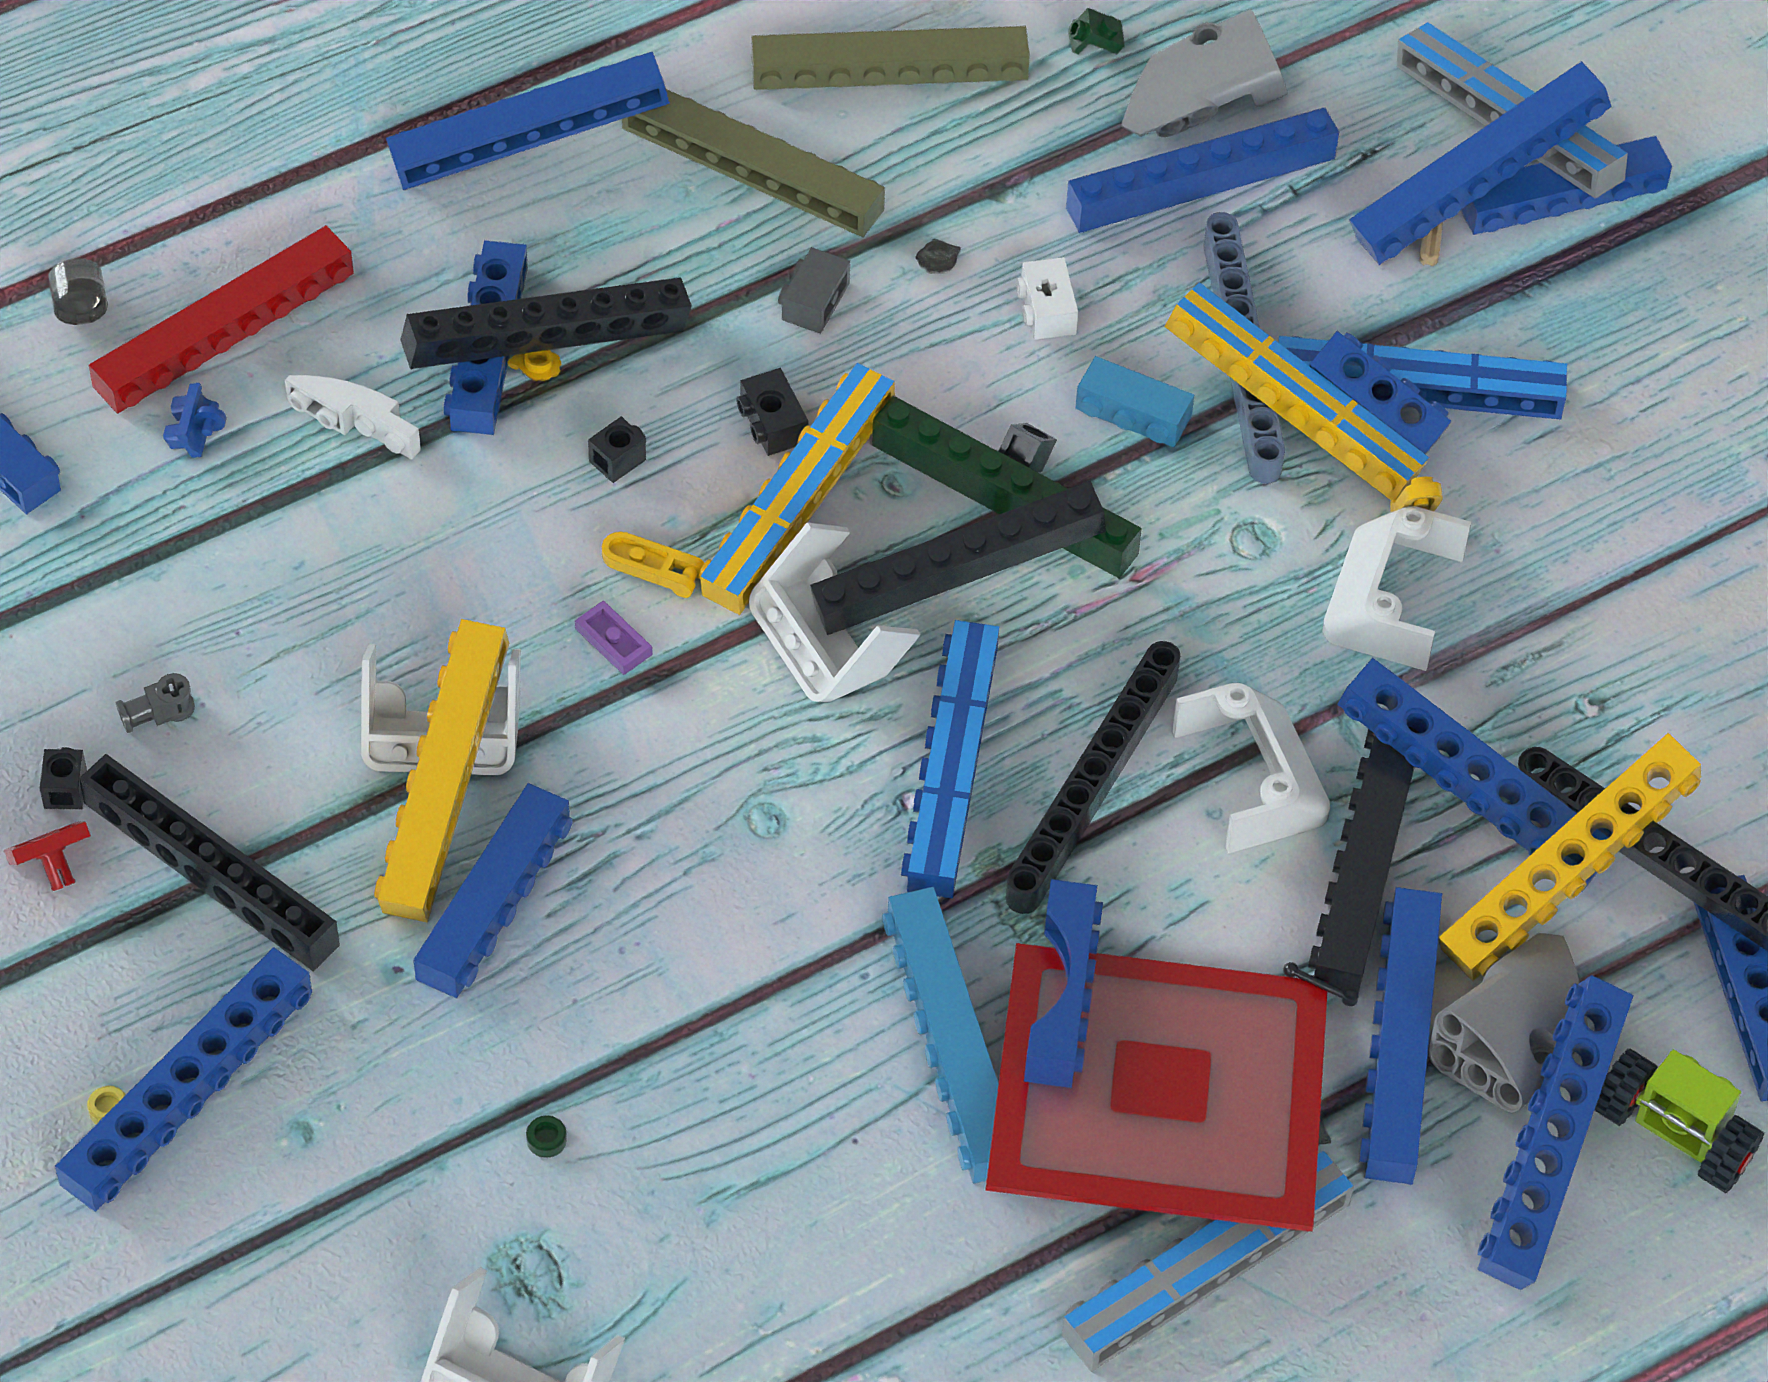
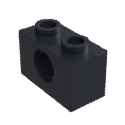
(772, 411)

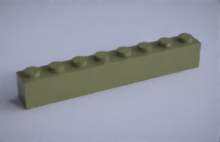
(890, 57)
(762, 162)

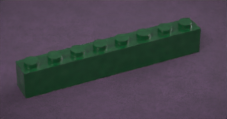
(990, 477)

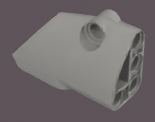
(1193, 79)
(1506, 1024)

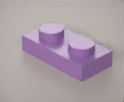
(613, 637)

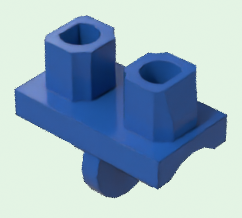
(197, 421)

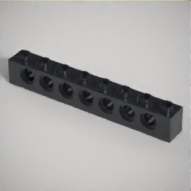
(545, 322)
(210, 862)

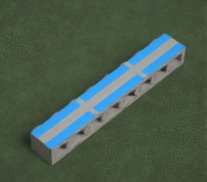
(1489, 93)
(1186, 1275)

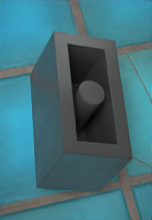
(814, 290)

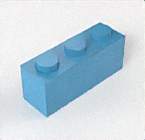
(1134, 401)

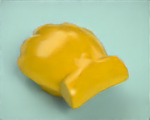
(537, 365)

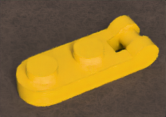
(1421, 493)
(651, 562)

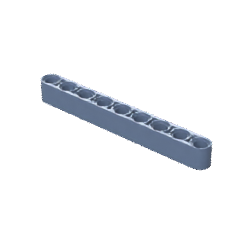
(1231, 283)

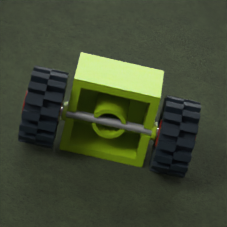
(1685, 1109)

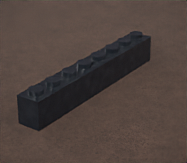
(958, 558)
(1362, 866)

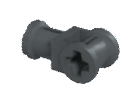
(158, 703)

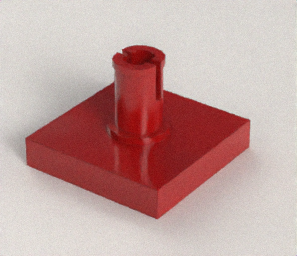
(50, 849)

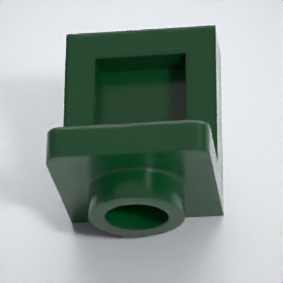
(1098, 30)

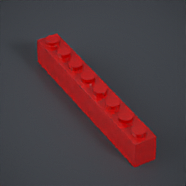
(221, 319)

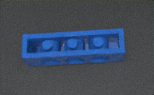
(1404, 393)

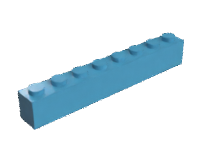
(948, 1023)

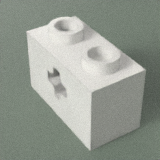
(1048, 298)

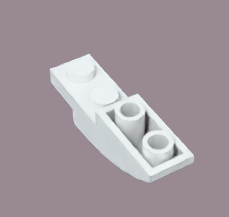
(348, 405)

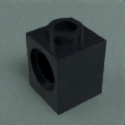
(1028, 445)
(617, 449)
(62, 791)

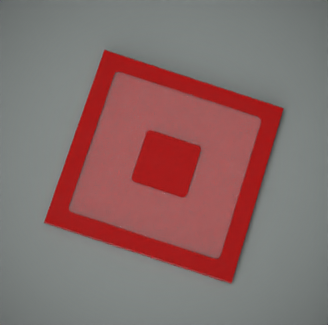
(1186, 1098)

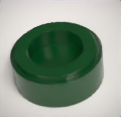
(546, 1136)

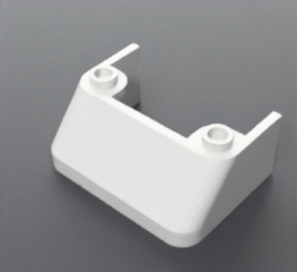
(787, 614)
(1369, 618)
(393, 733)
(1291, 794)
(468, 1339)

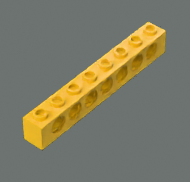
(1664, 760)

